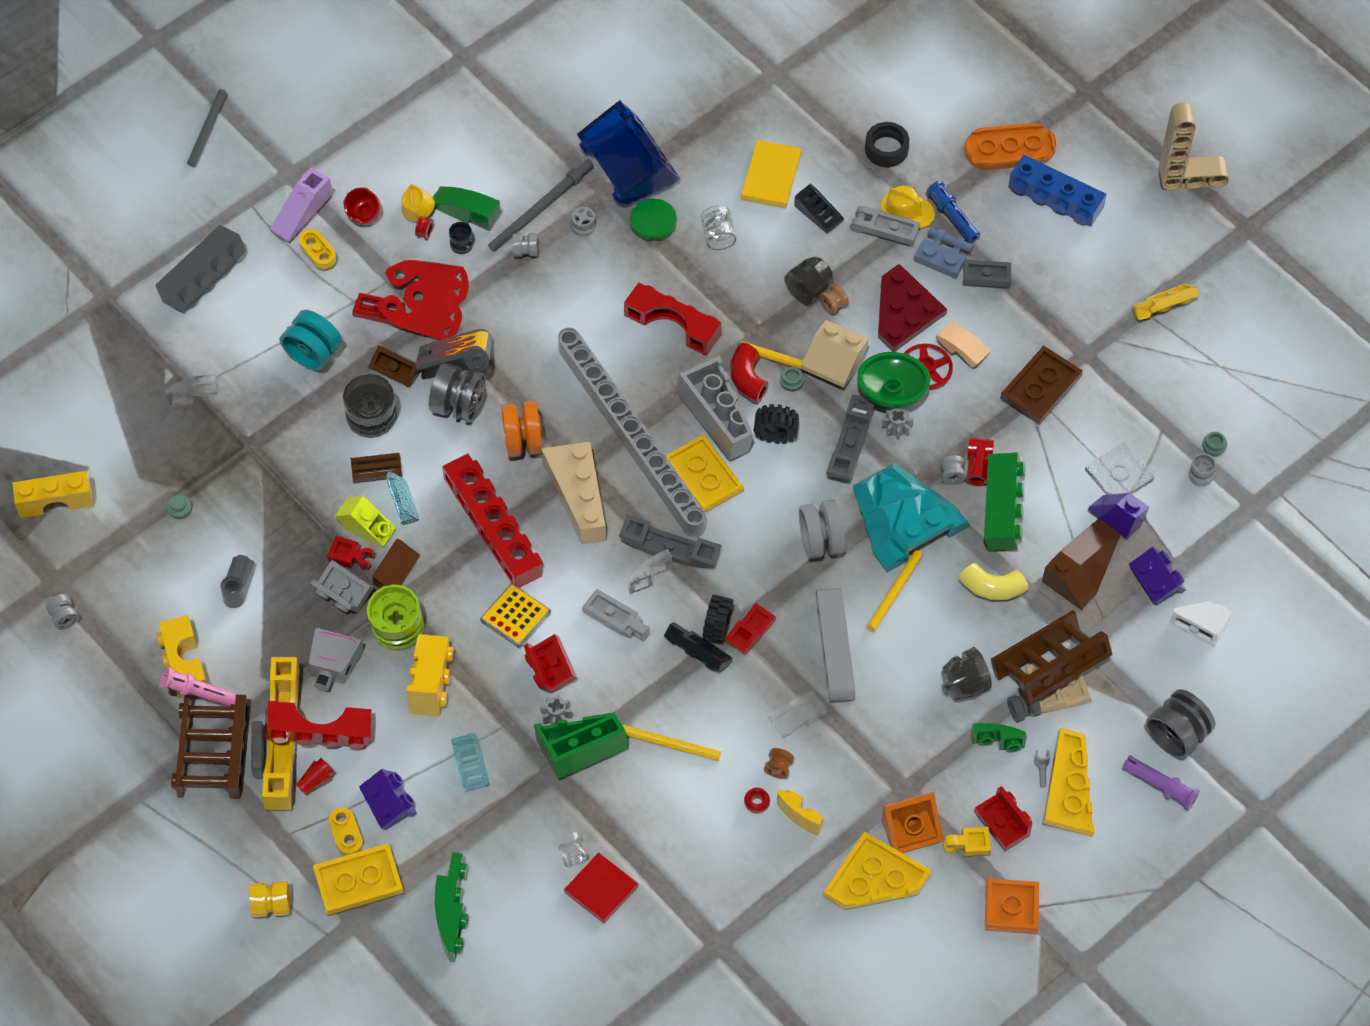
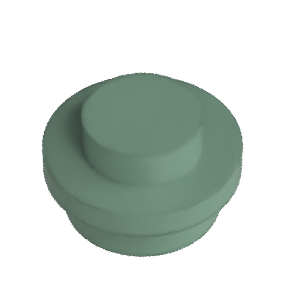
(791, 378)
(1214, 443)
(178, 506)

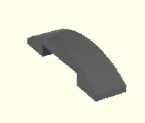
(851, 438)
(683, 550)

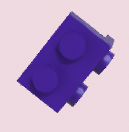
(1157, 575)
(387, 798)

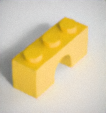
(70, 488)
(178, 638)

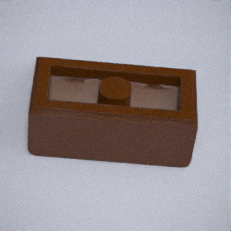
(394, 366)
(395, 565)

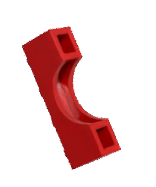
(648, 305)
(286, 724)

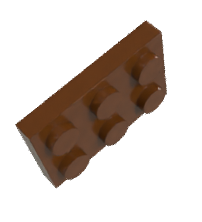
(1041, 384)

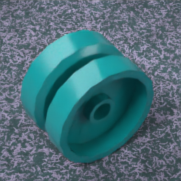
(310, 340)

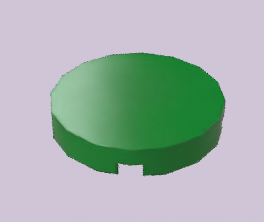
(653, 219)

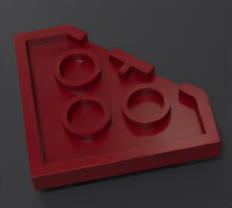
(905, 308)

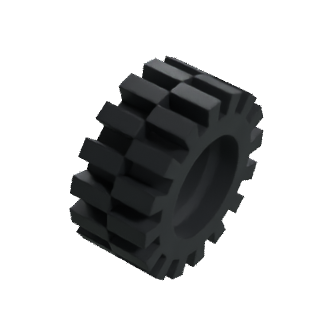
(776, 424)
(717, 618)

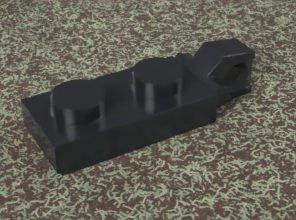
(697, 646)

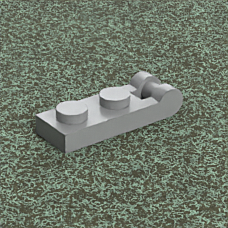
(885, 225)

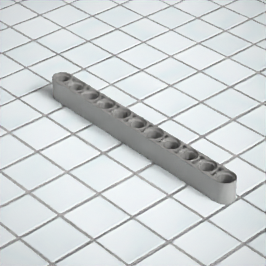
(631, 440)

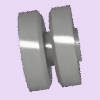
(821, 529)

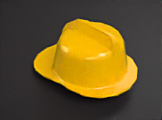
(906, 203)

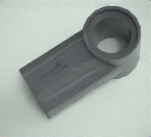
(237, 580)

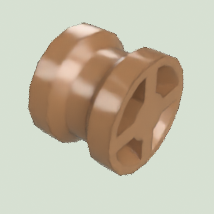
(834, 299)

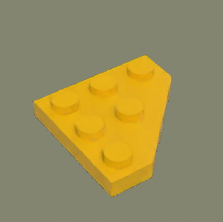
(875, 875)

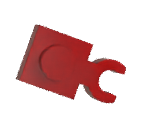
(347, 551)

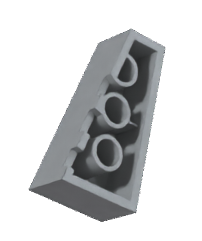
(716, 406)

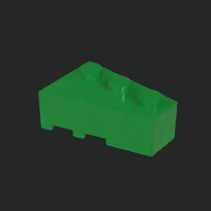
(580, 743)

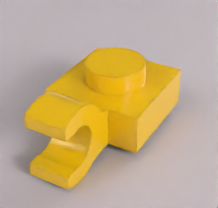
(972, 840)

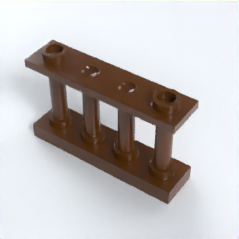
(1061, 669)
(233, 758)

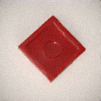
(601, 888)

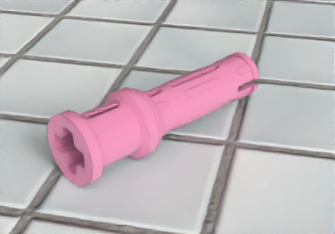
(188, 685)

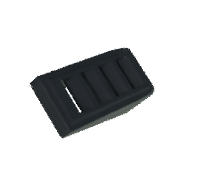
(807, 198)

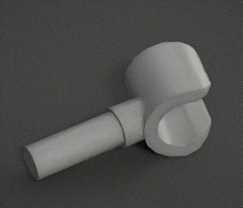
(1042, 763)

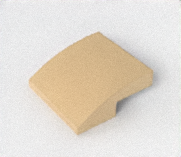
(1066, 696)

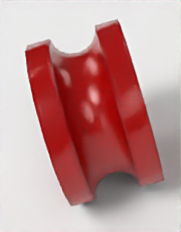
(424, 227)

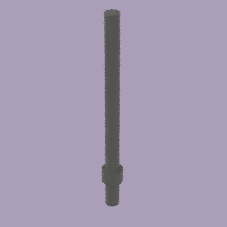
(572, 178)

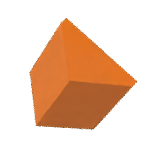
(912, 823)

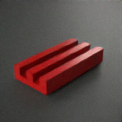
(371, 312)

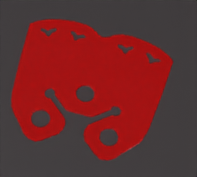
(439, 299)

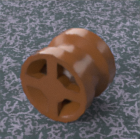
(779, 763)

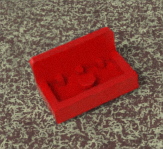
(549, 664)
(1004, 819)

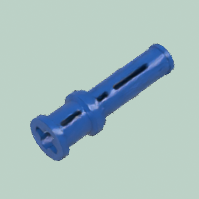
(947, 204)

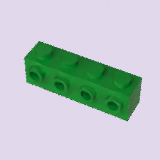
(1003, 501)

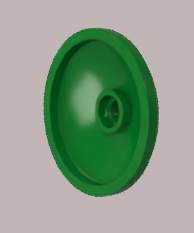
(893, 379)

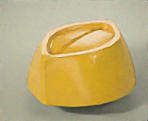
(416, 203)

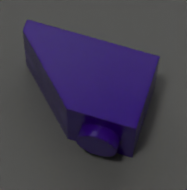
(1121, 512)

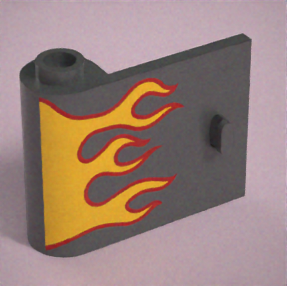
(472, 346)

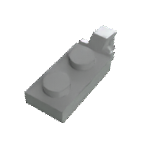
(615, 615)

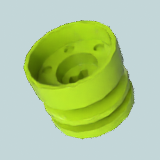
(391, 605)

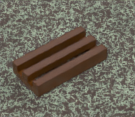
(375, 464)

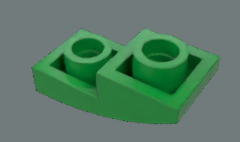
(1006, 736)

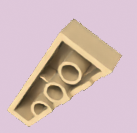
(575, 480)

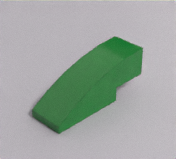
(467, 205)

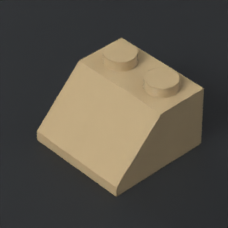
(835, 353)

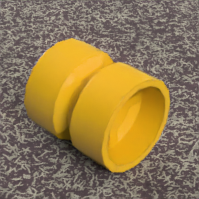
(269, 899)

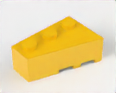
(429, 675)

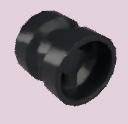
(461, 237)

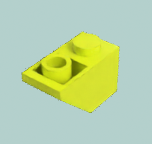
(365, 520)

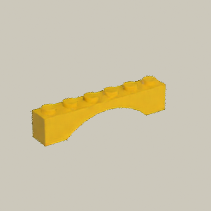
(280, 756)

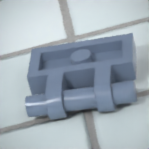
(941, 258)

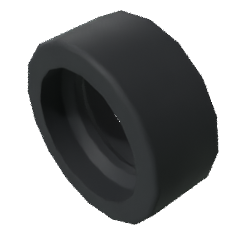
(883, 158)

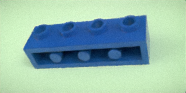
(1057, 190)

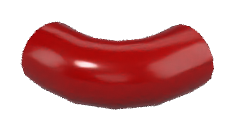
(743, 373)

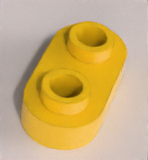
(319, 250)
(345, 830)

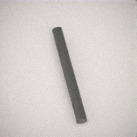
(207, 127)

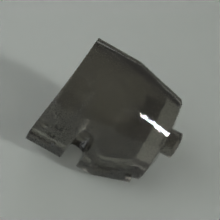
(809, 279)
(966, 675)

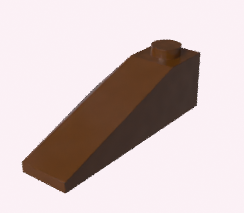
(1082, 564)

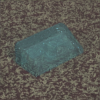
(402, 499)

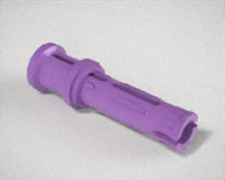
(1171, 787)

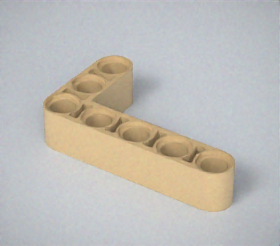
(1176, 167)

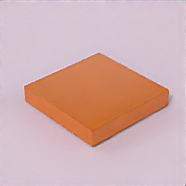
(1012, 906)

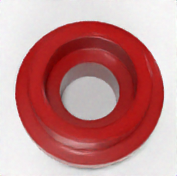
(757, 793)

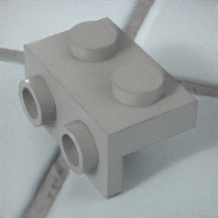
(342, 587)

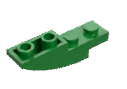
(448, 907)

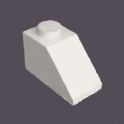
(1202, 620)

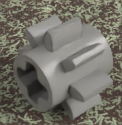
(897, 422)
(552, 705)

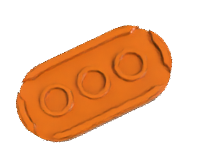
(1004, 145)

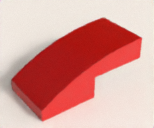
(750, 629)

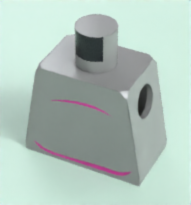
(333, 657)

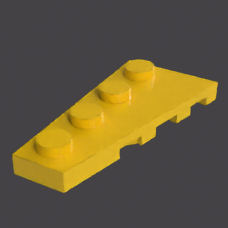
(1068, 790)

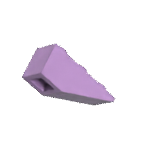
(302, 204)

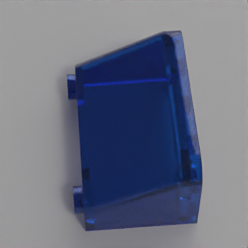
(627, 154)

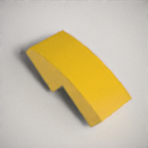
(792, 806)

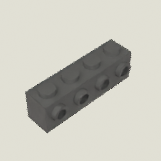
(200, 268)

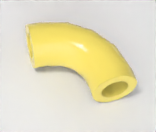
(992, 586)

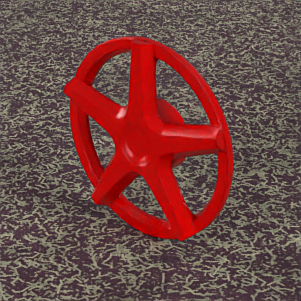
(932, 364)

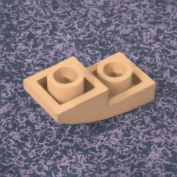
(967, 345)

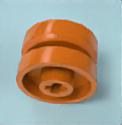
(522, 428)

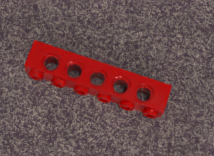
(466, 470)

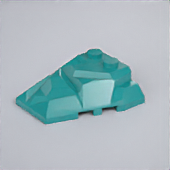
(903, 514)

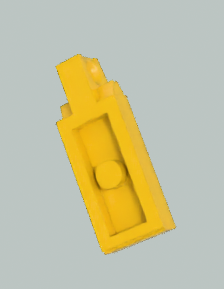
(1162, 301)

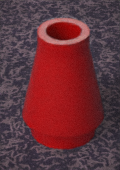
(316, 775)

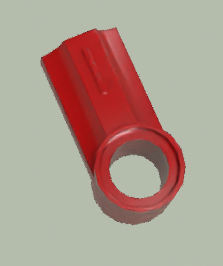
(978, 460)

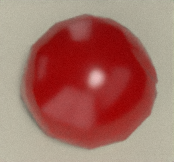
(362, 206)

